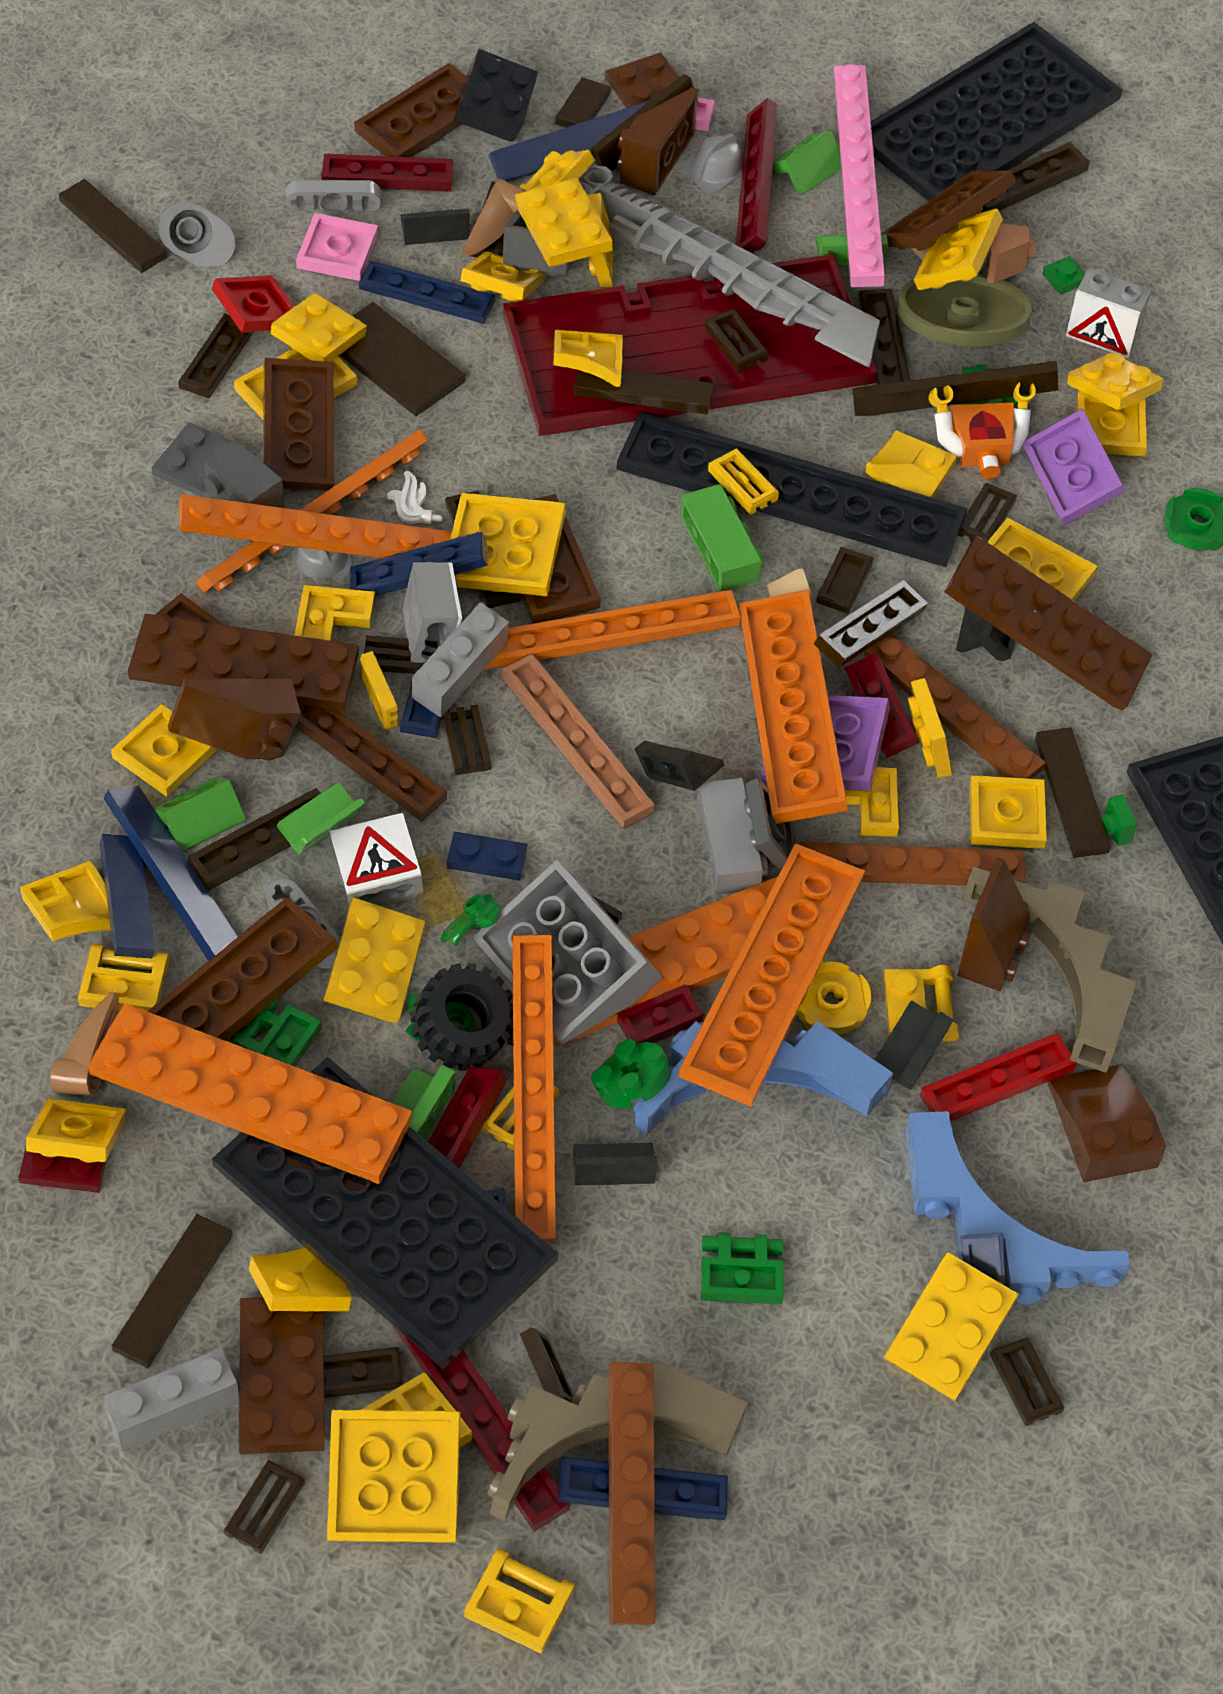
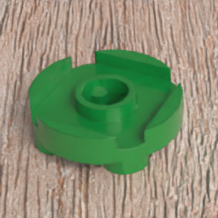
(1192, 534)
(632, 1073)

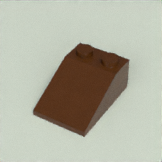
(657, 142)
(238, 715)
(996, 931)
(1107, 1123)

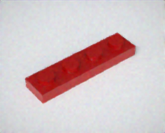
(999, 1078)

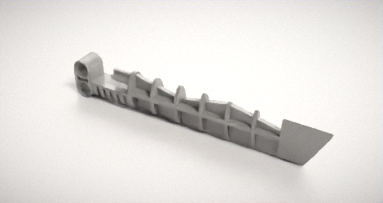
(743, 273)

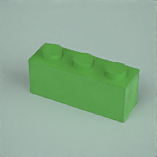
(721, 537)

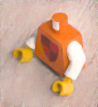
(982, 432)

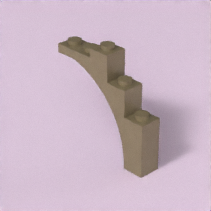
(1097, 995)
(551, 1426)

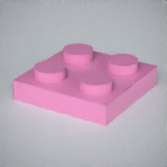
(337, 247)

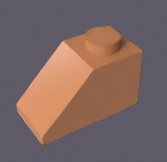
(1009, 252)

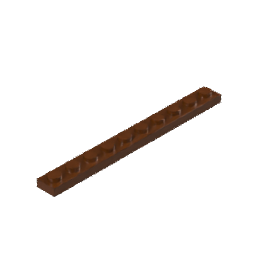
(349, 741)

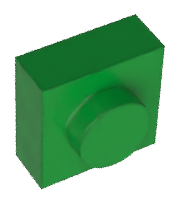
(1064, 274)
(1119, 820)

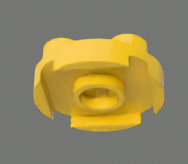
(844, 1015)

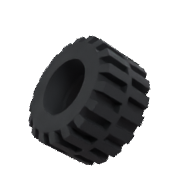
(478, 992)

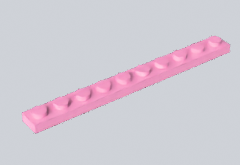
(858, 177)

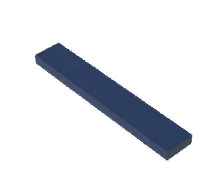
(528, 156)
(171, 869)

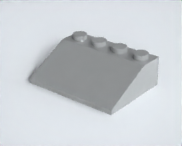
(592, 959)

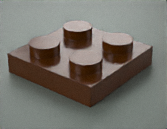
(641, 79)

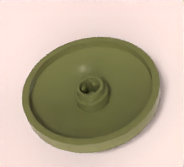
(966, 312)

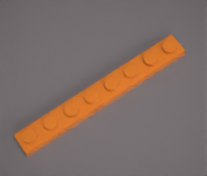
(327, 503)
(301, 528)
(619, 628)
(534, 1084)

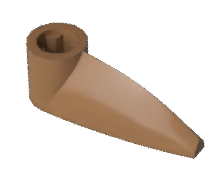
(494, 216)
(71, 1072)

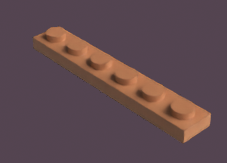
(578, 741)

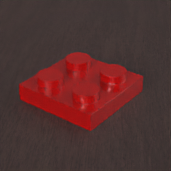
(252, 301)

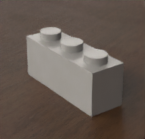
(460, 659)
(726, 834)
(171, 1399)

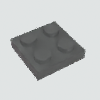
(184, 458)
(767, 836)

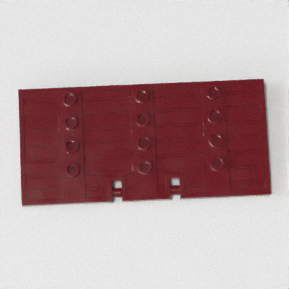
(668, 338)

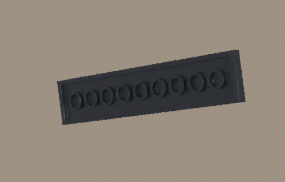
(807, 491)

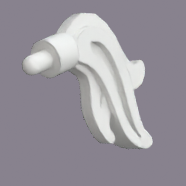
(409, 502)

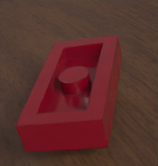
(660, 1016)
(61, 1172)

